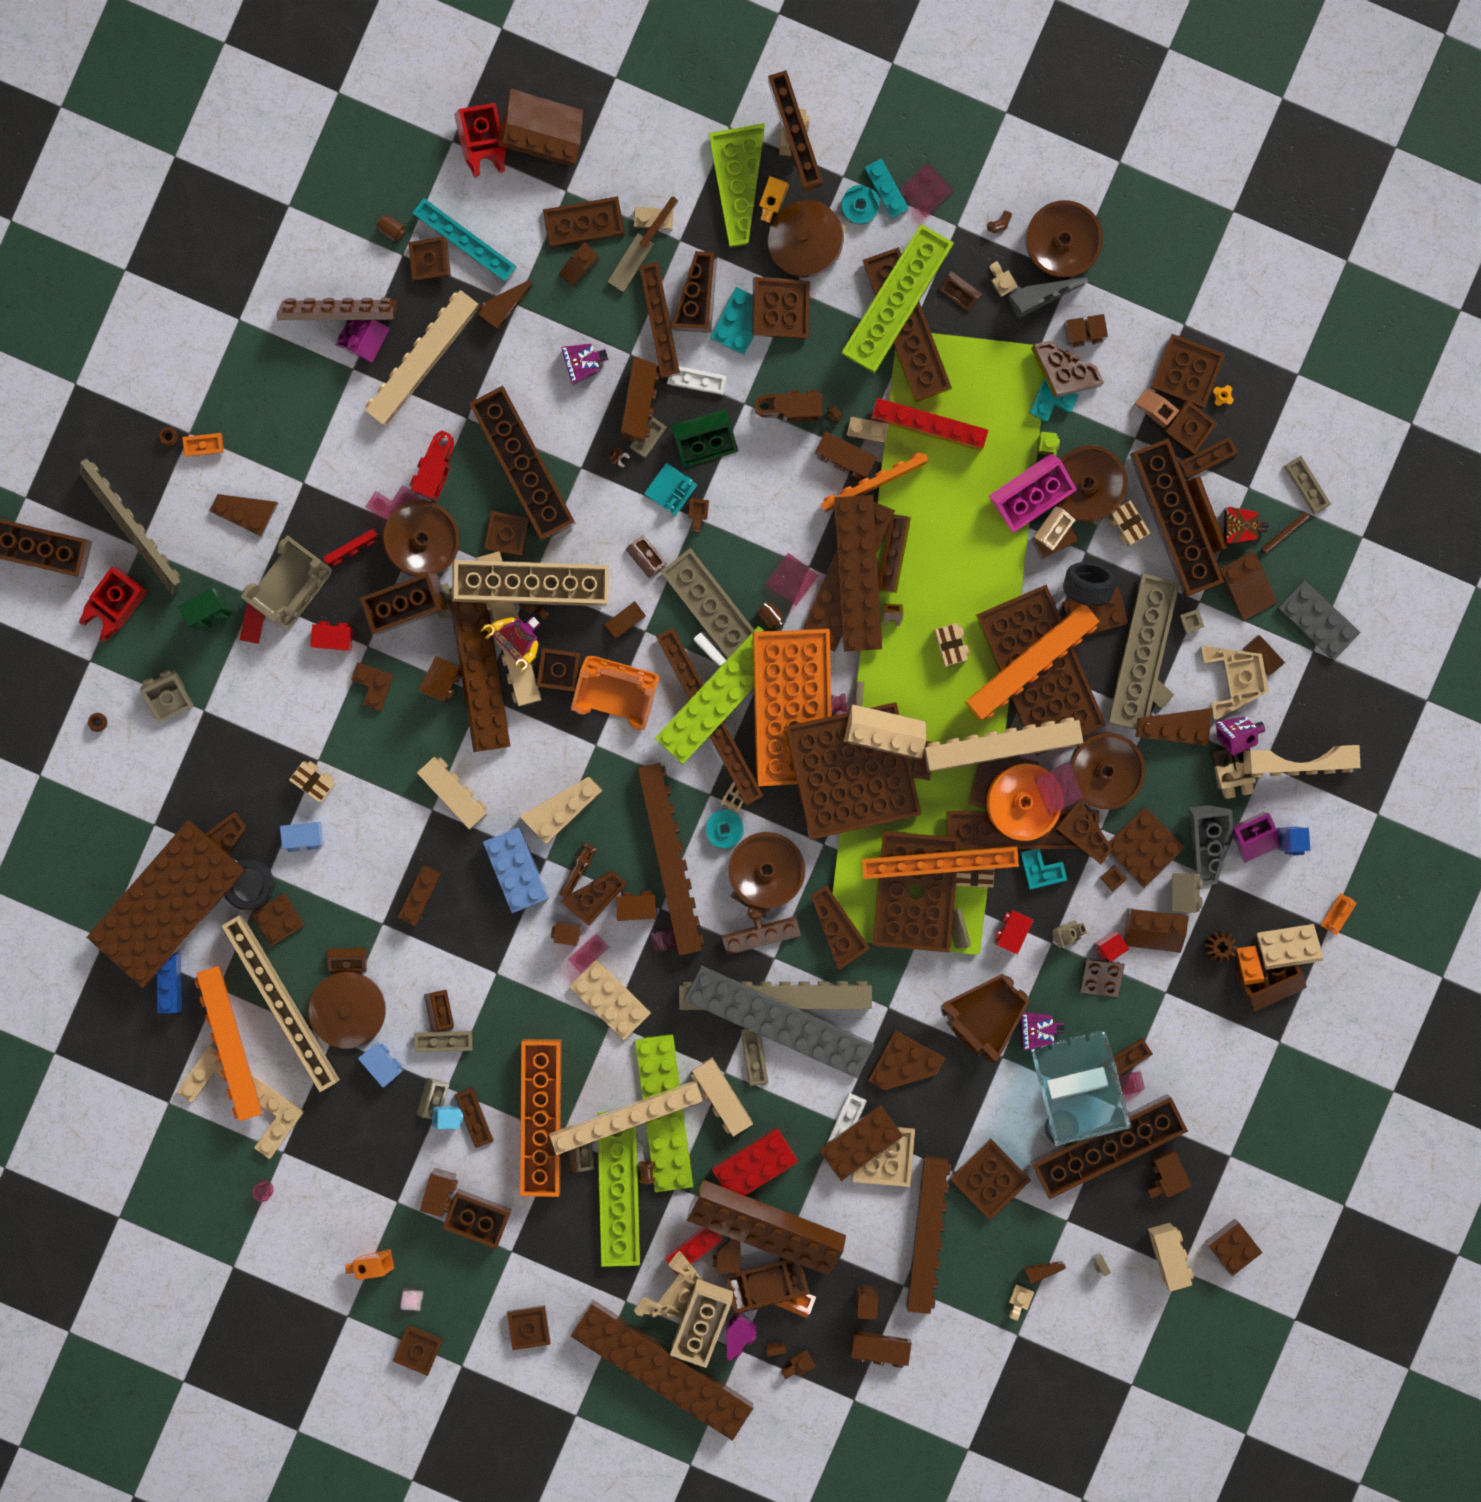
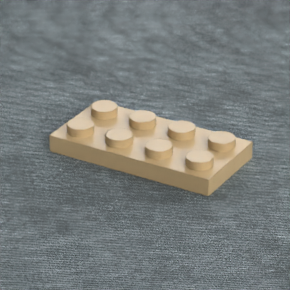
(610, 999)

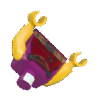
(516, 638)

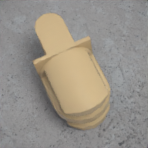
(730, 804)

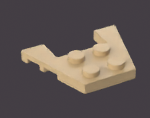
(1244, 675)
(677, 1296)

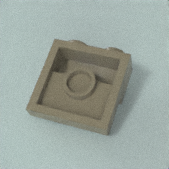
(166, 695)

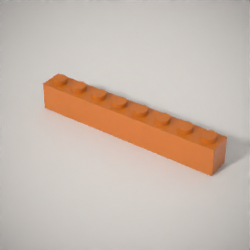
(1031, 662)
(229, 1044)

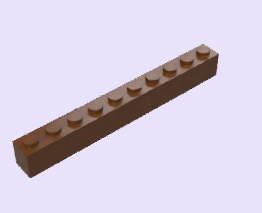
(669, 858)

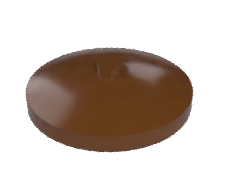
(805, 238)
(1064, 239)
(1098, 480)
(421, 538)
(1108, 770)
(766, 870)
(347, 1010)

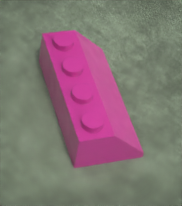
(1032, 492)

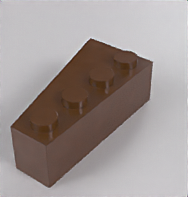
(697, 299)

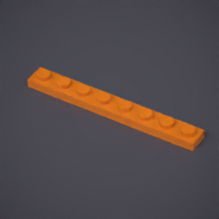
(940, 862)

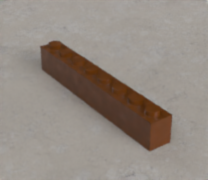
(927, 1234)

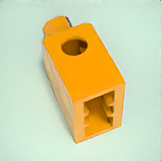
(774, 189)

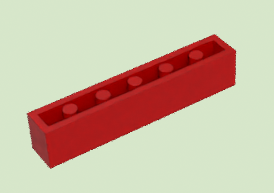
(929, 424)

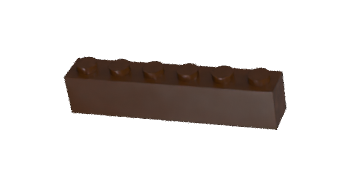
(795, 131)

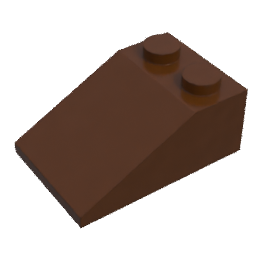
(1247, 585)
(441, 679)

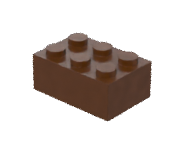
(477, 1218)

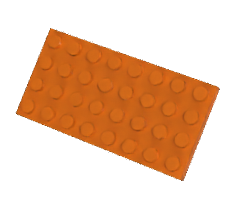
(789, 689)

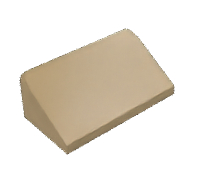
(1054, 528)

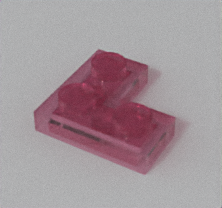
(384, 507)

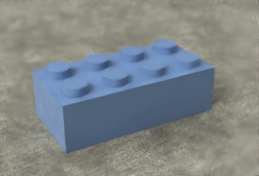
(516, 869)

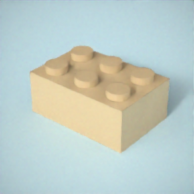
(1171, 1256)

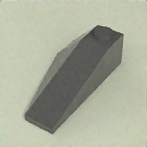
(1033, 297)
(1210, 837)

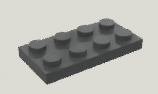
(1318, 620)

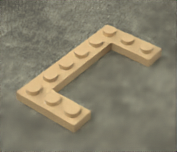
(285, 1111)

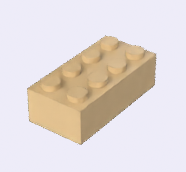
(701, 1323)

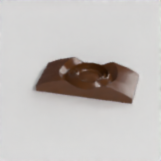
(767, 1285)

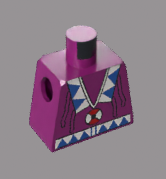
(582, 361)
(1238, 733)
(1038, 1030)

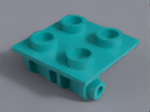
(671, 489)

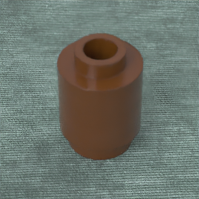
(391, 228)
(771, 616)

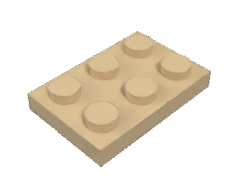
(1289, 946)

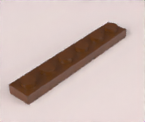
(660, 320)

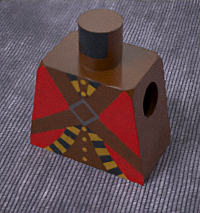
(1242, 525)

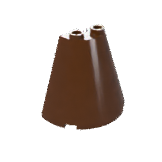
(986, 1015)

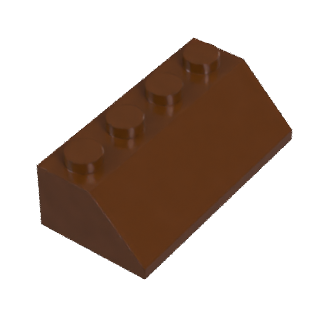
(639, 400)

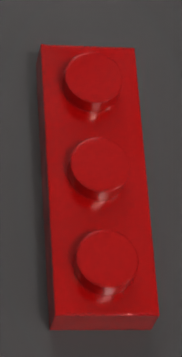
(351, 548)

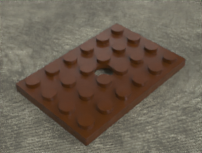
(909, 921)

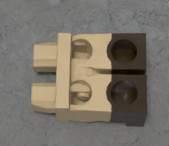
(1230, 773)

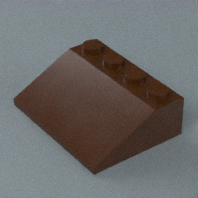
(541, 128)

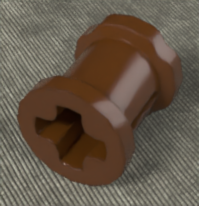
(646, 1172)

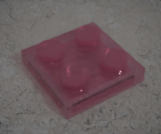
(926, 190)
(792, 579)
(1058, 788)

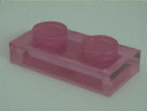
(588, 953)

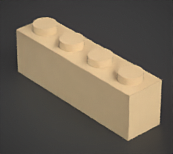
(452, 793)
(722, 1097)

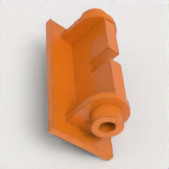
(1338, 914)

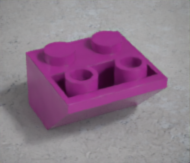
(362, 338)
(1255, 836)
(739, 1332)

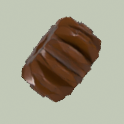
(1225, 940)

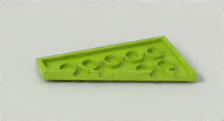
(736, 165)

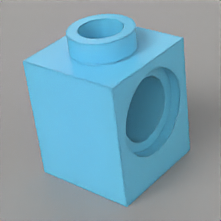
(447, 1117)

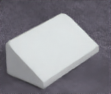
(709, 646)

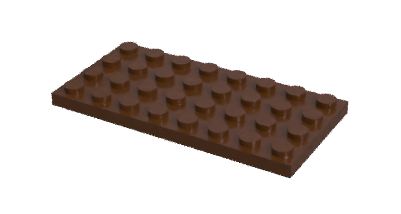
(1062, 688)
(166, 904)

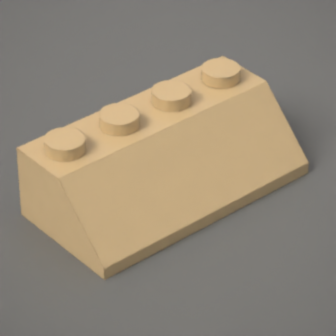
(886, 732)

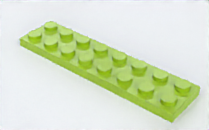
(897, 298)
(710, 704)
(666, 1133)
(619, 1198)

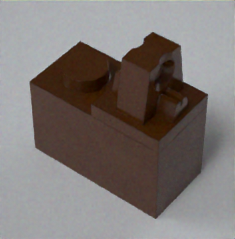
(1172, 1175)

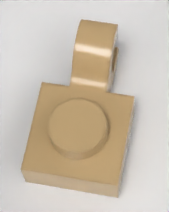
(1003, 281)
(1020, 1299)

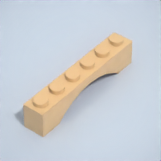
(1338, 757)

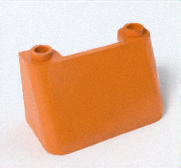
(615, 690)

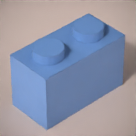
(301, 836)
(381, 1064)

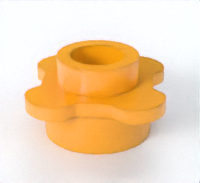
(1218, 395)

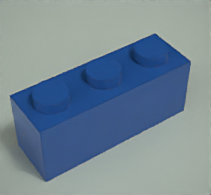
(1294, 840)
(169, 986)

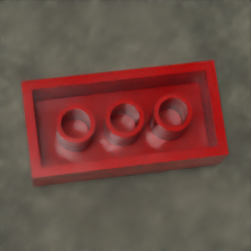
(755, 1163)

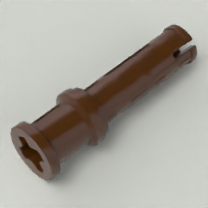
(581, 862)

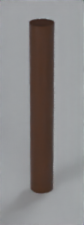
(1284, 533)

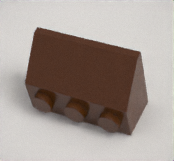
(1155, 930)
(1277, 985)

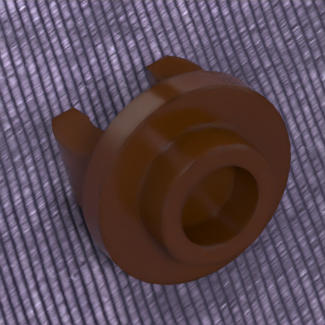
(615, 456)

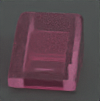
(663, 940)
(1131, 1082)
(411, 1299)

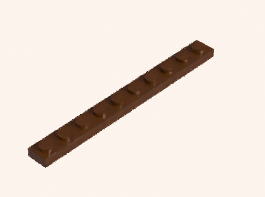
(721, 736)

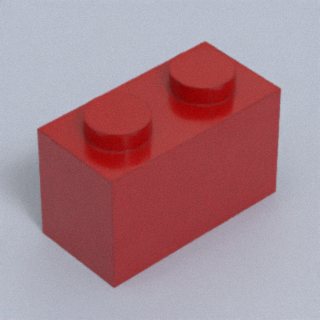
(331, 637)
(1013, 931)
(1111, 946)

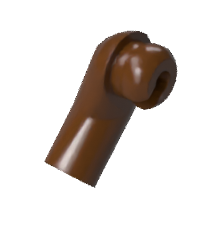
(1000, 225)

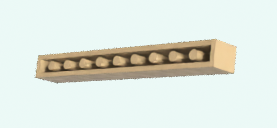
(280, 1003)

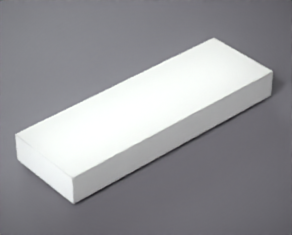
(699, 381)
(1077, 1083)
(848, 1115)

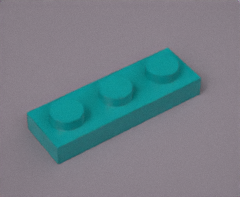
(886, 188)

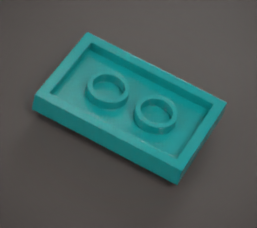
(735, 323)

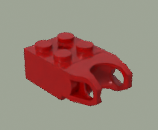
(483, 143)
(433, 468)
(107, 604)

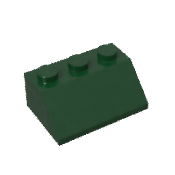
(704, 438)

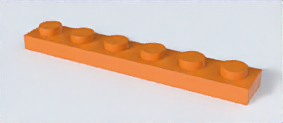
(882, 477)

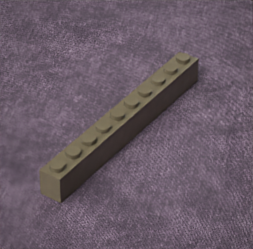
(805, 995)

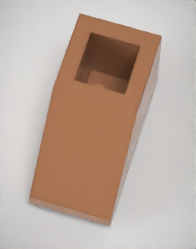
(1156, 407)

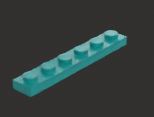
(464, 240)

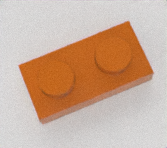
(203, 445)
(1250, 965)

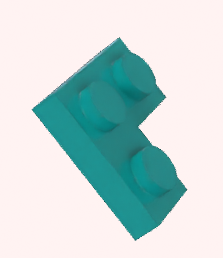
(1045, 402)
(1037, 873)

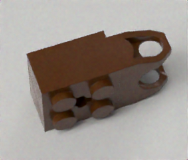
(792, 406)

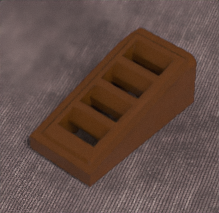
(1041, 1271)

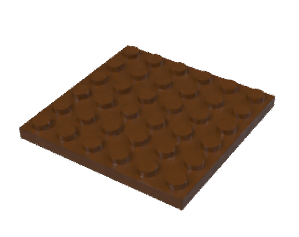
(846, 783)

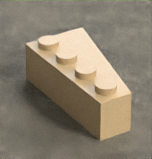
(561, 809)

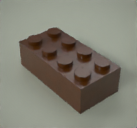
(404, 603)

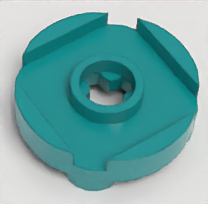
(869, 210)
(727, 839)

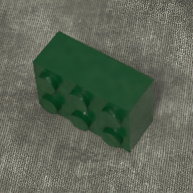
(205, 609)

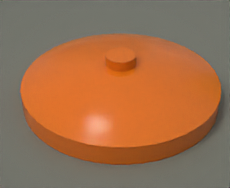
(1017, 805)

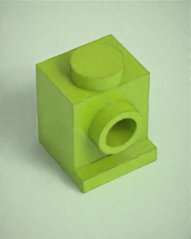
(1048, 443)

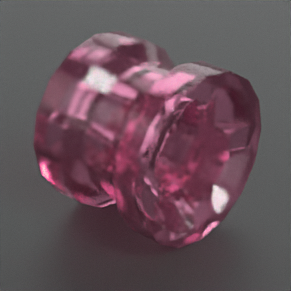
(838, 703)
(260, 1188)

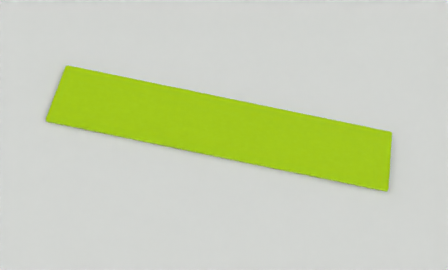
(953, 567)

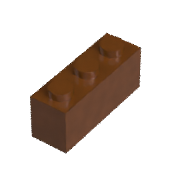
(845, 456)
(420, 895)
(880, 1349)

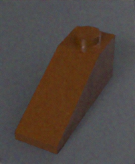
(500, 307)

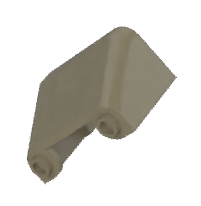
(288, 584)

